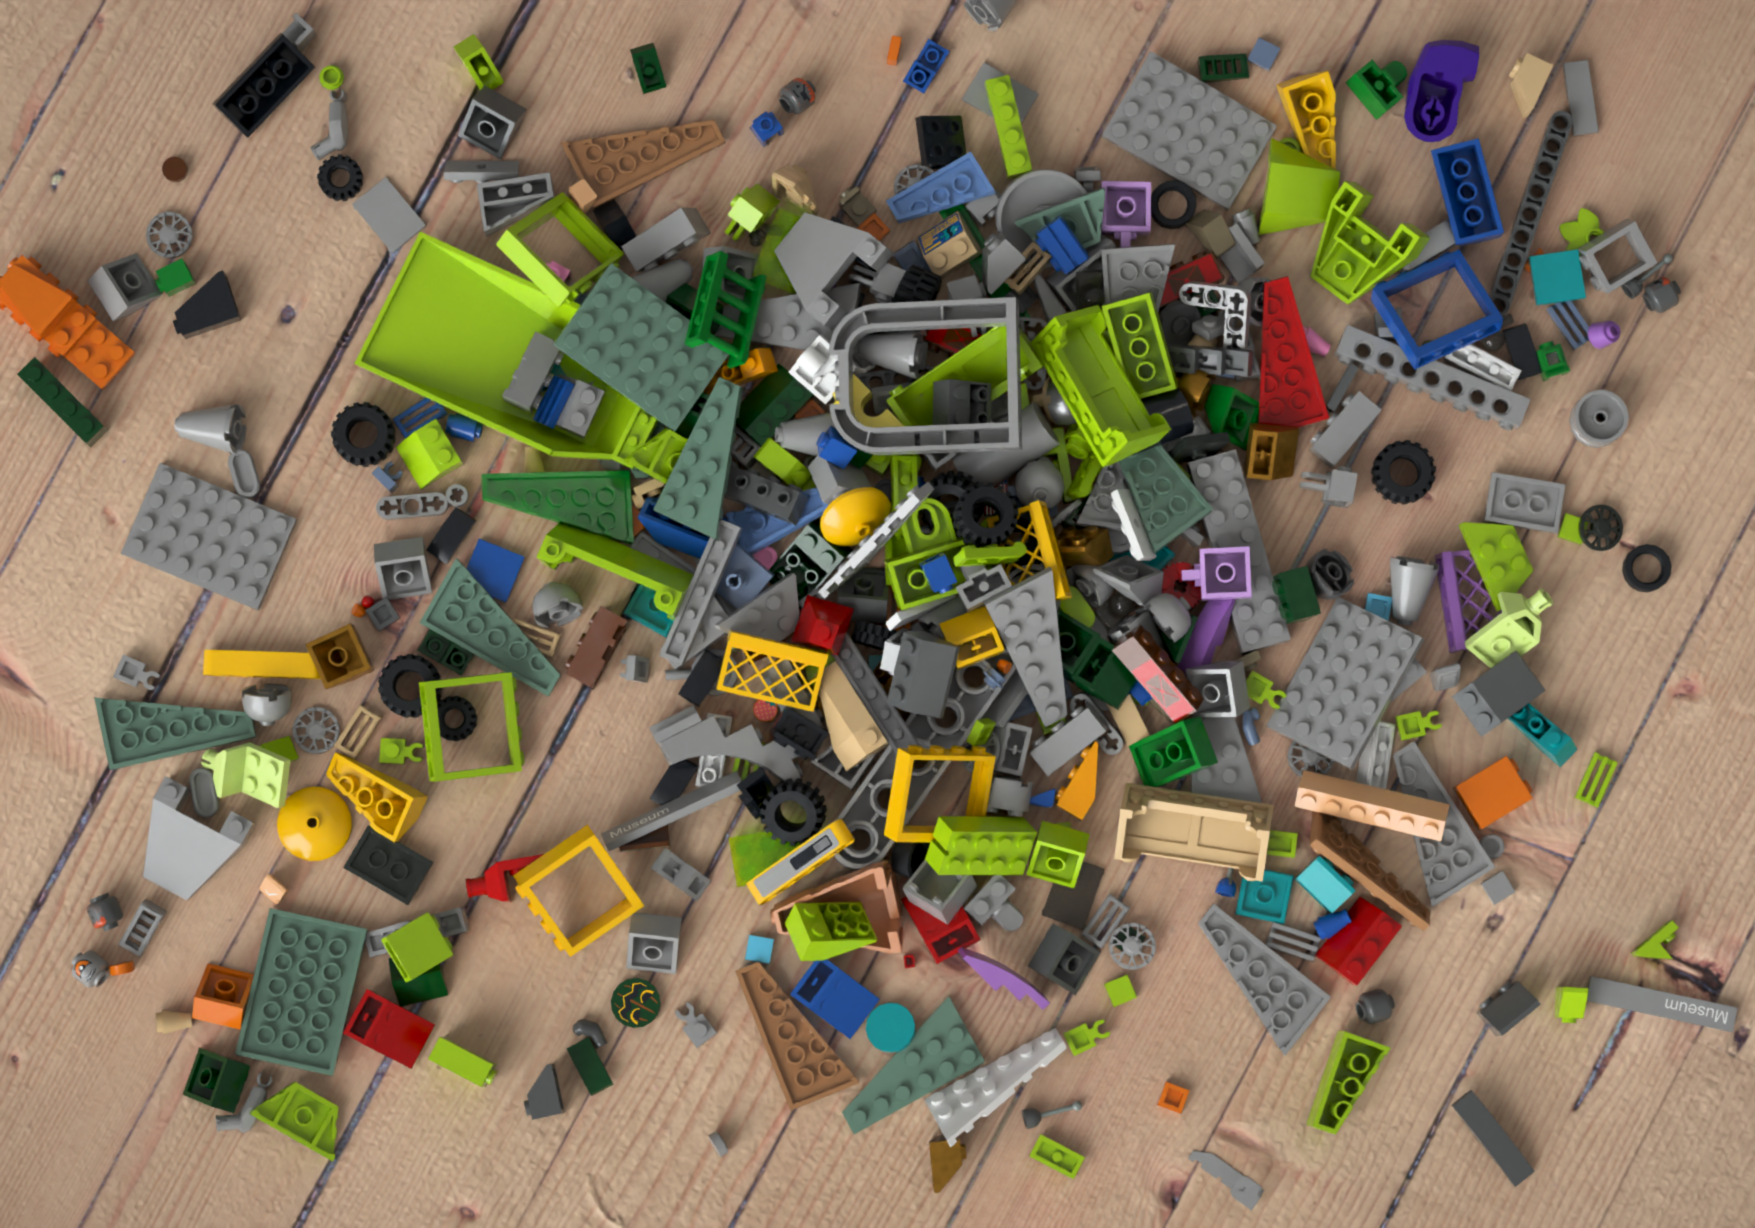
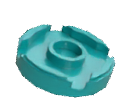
(890, 1027)

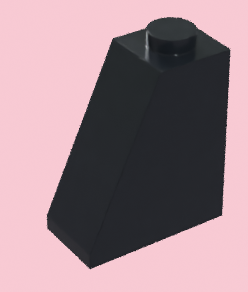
(208, 308)

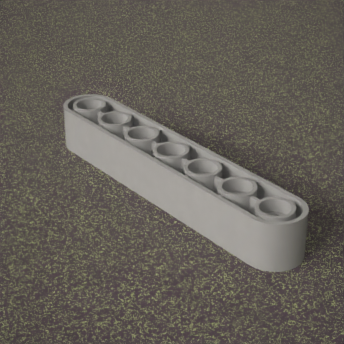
(968, 705)

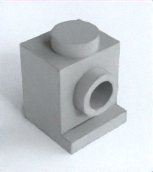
(983, 208)

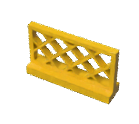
(1046, 545)
(776, 649)

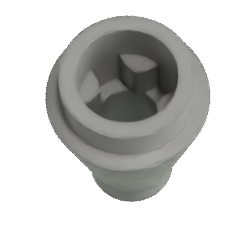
(1247, 223)

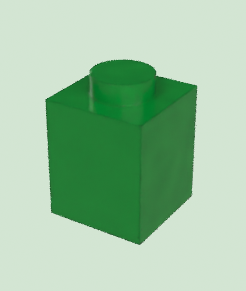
(174, 278)

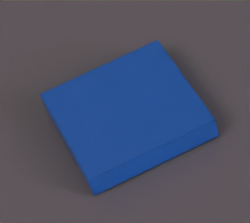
(495, 569)

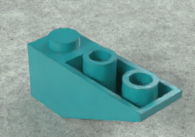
(1544, 734)

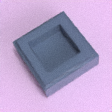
(1263, 54)

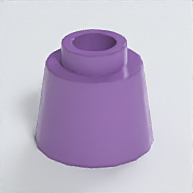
(1603, 333)

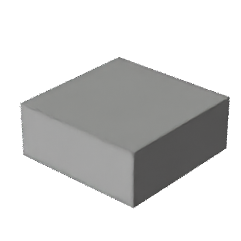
(1497, 887)

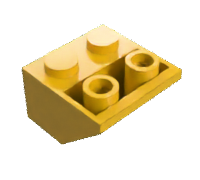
(974, 635)

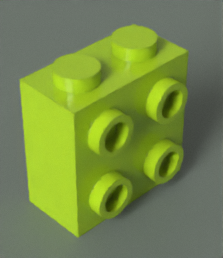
(417, 946)

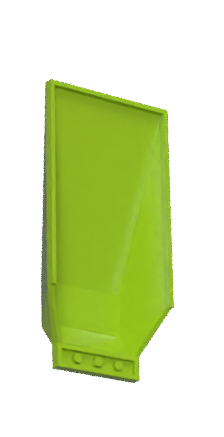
(460, 333)

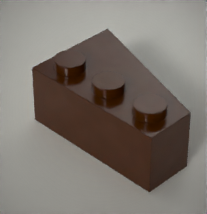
(596, 647)

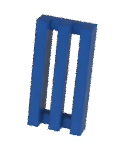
(553, 402)
(414, 408)

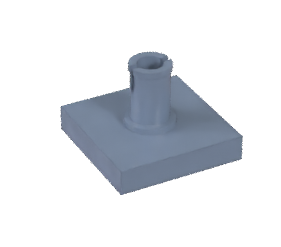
(743, 578)

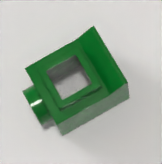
(1552, 360)

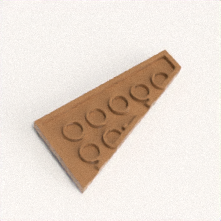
(798, 1053)

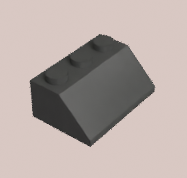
(923, 674)

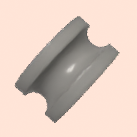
(464, 497)

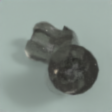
(757, 236)

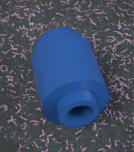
(463, 427)

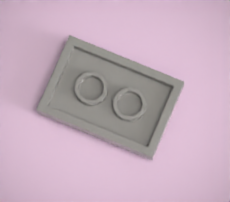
(1524, 502)

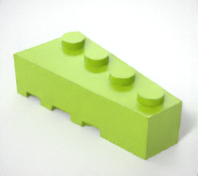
(1344, 1079)

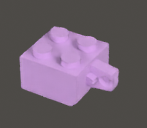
(1126, 210)
(1222, 573)

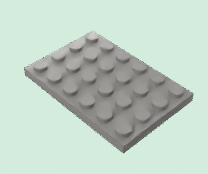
(1189, 130)
(209, 536)
(1345, 683)

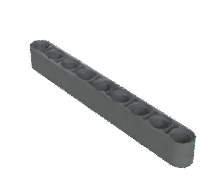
(1533, 204)

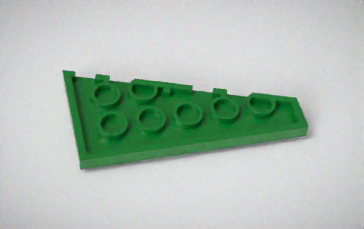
(583, 499)

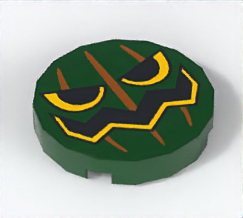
(635, 1002)

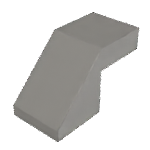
(680, 874)

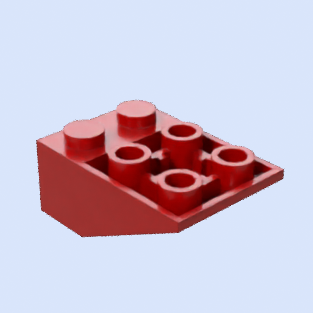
(939, 937)
(389, 1028)

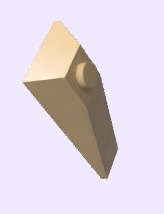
(795, 188)
(848, 721)

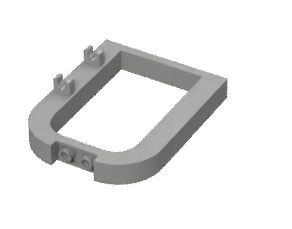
(927, 316)

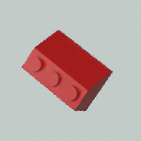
(1360, 942)

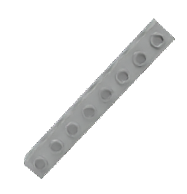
(1515, 404)

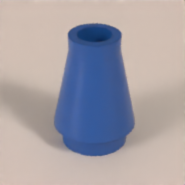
(1331, 923)

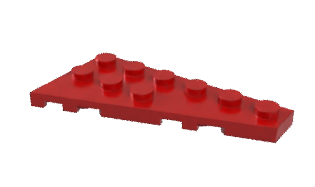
(1288, 377)

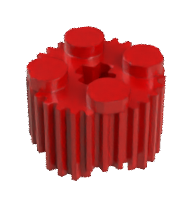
(1173, 574)

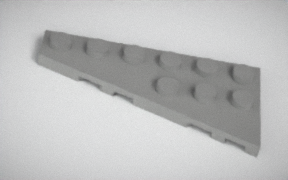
(1030, 631)

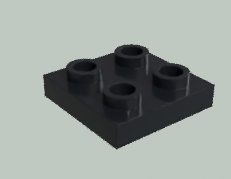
(940, 140)

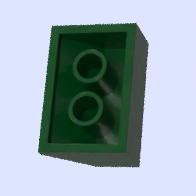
(772, 401)

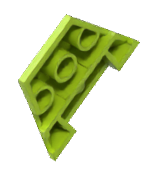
(1295, 190)

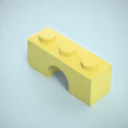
(861, 396)

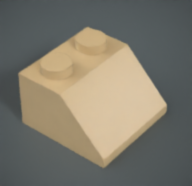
(1528, 81)

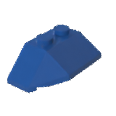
(671, 532)

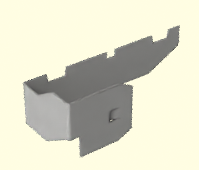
(1241, 1187)

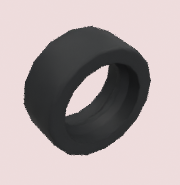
(1185, 191)
(1653, 550)
(908, 856)

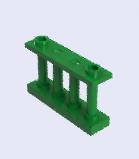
(705, 311)

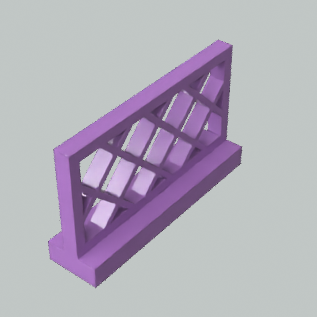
(1452, 597)

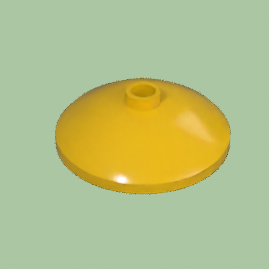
(854, 516)
(332, 826)

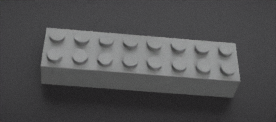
(1234, 524)

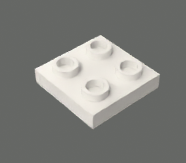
(817, 369)

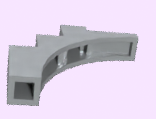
(745, 744)

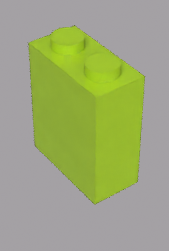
(463, 1062)

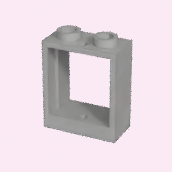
(1637, 242)

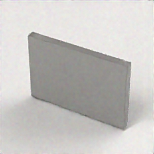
(977, 96)
(389, 215)

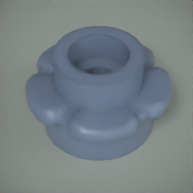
(994, 678)

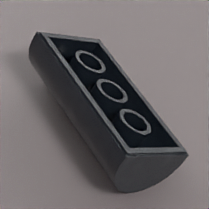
(263, 85)
(1175, 410)

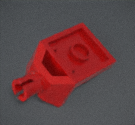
(495, 880)

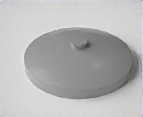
(1031, 194)

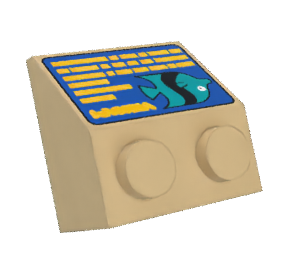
(948, 245)

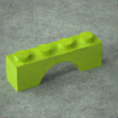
(1008, 126)

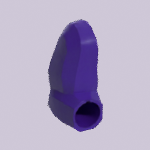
(1437, 88)

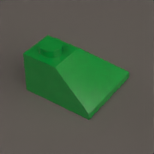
(1231, 413)

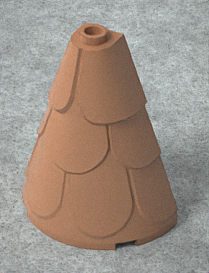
(873, 887)

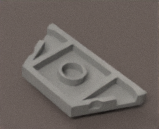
(769, 614)

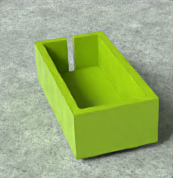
(980, 845)

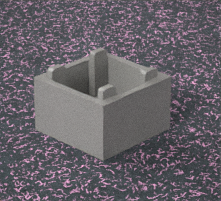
(938, 894)

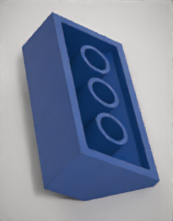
(1467, 192)

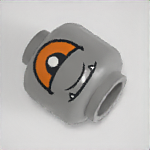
(90, 969)

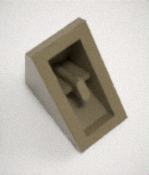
(1211, 232)

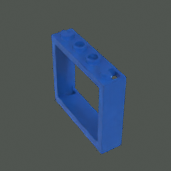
(1452, 341)

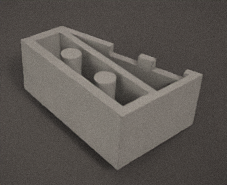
(512, 199)
(666, 239)
(533, 373)

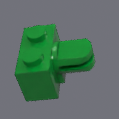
(1378, 86)

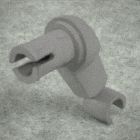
(338, 128)
(243, 1120)

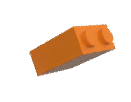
(1493, 792)

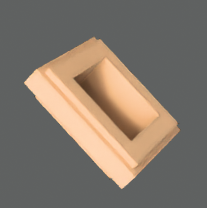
(582, 195)
(273, 889)

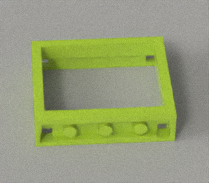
(580, 227)
(432, 729)

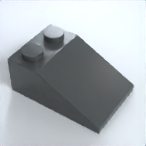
(1498, 693)

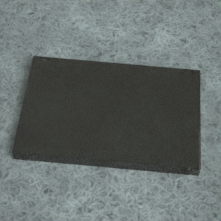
(1074, 904)

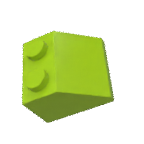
(429, 454)
(1058, 854)

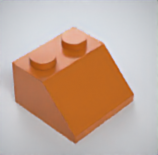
(222, 996)

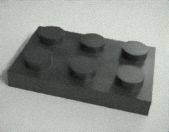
(388, 865)

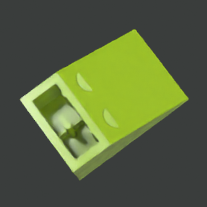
(828, 929)

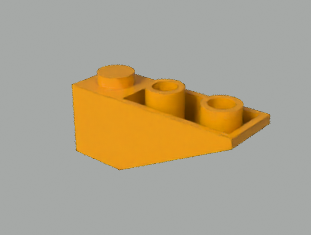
(758, 365)
(1081, 790)

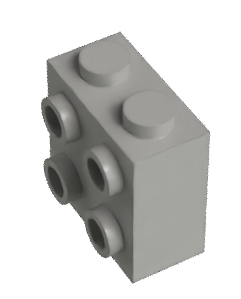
(835, 481)

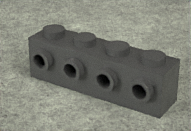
(765, 494)

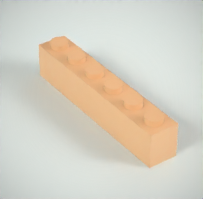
(1372, 805)

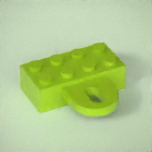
(1140, 344)
(904, 570)

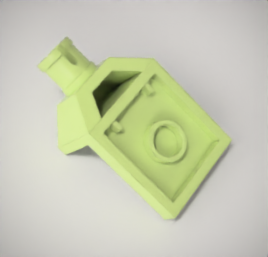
(1512, 630)
(249, 771)

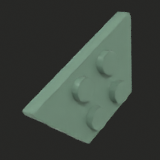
(1081, 214)

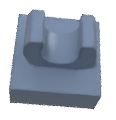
(386, 478)

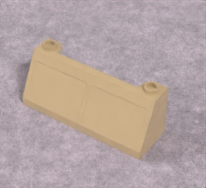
(1194, 829)

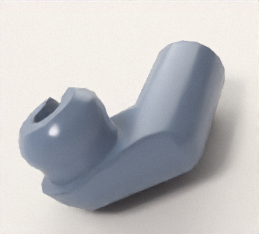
(1249, 727)

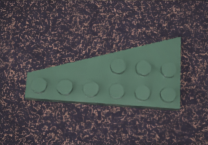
(703, 468)
(1163, 496)
(477, 623)
(155, 731)
(934, 1057)

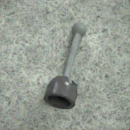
(1634, 286)
(1033, 1117)

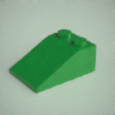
(1173, 753)

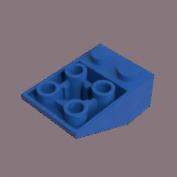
(835, 997)

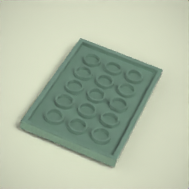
(639, 347)
(301, 992)

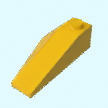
(1311, 113)
(381, 798)

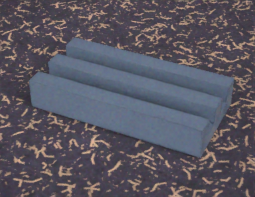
(1563, 329)

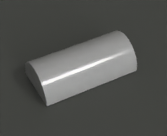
(1000, 465)

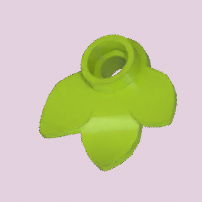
(1579, 232)

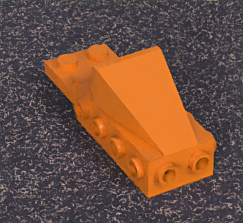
(62, 321)

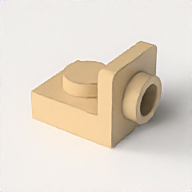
(651, 489)

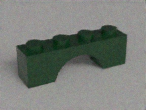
(62, 402)

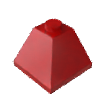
(822, 625)

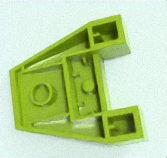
(1357, 254)

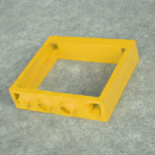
(901, 781)
(555, 858)

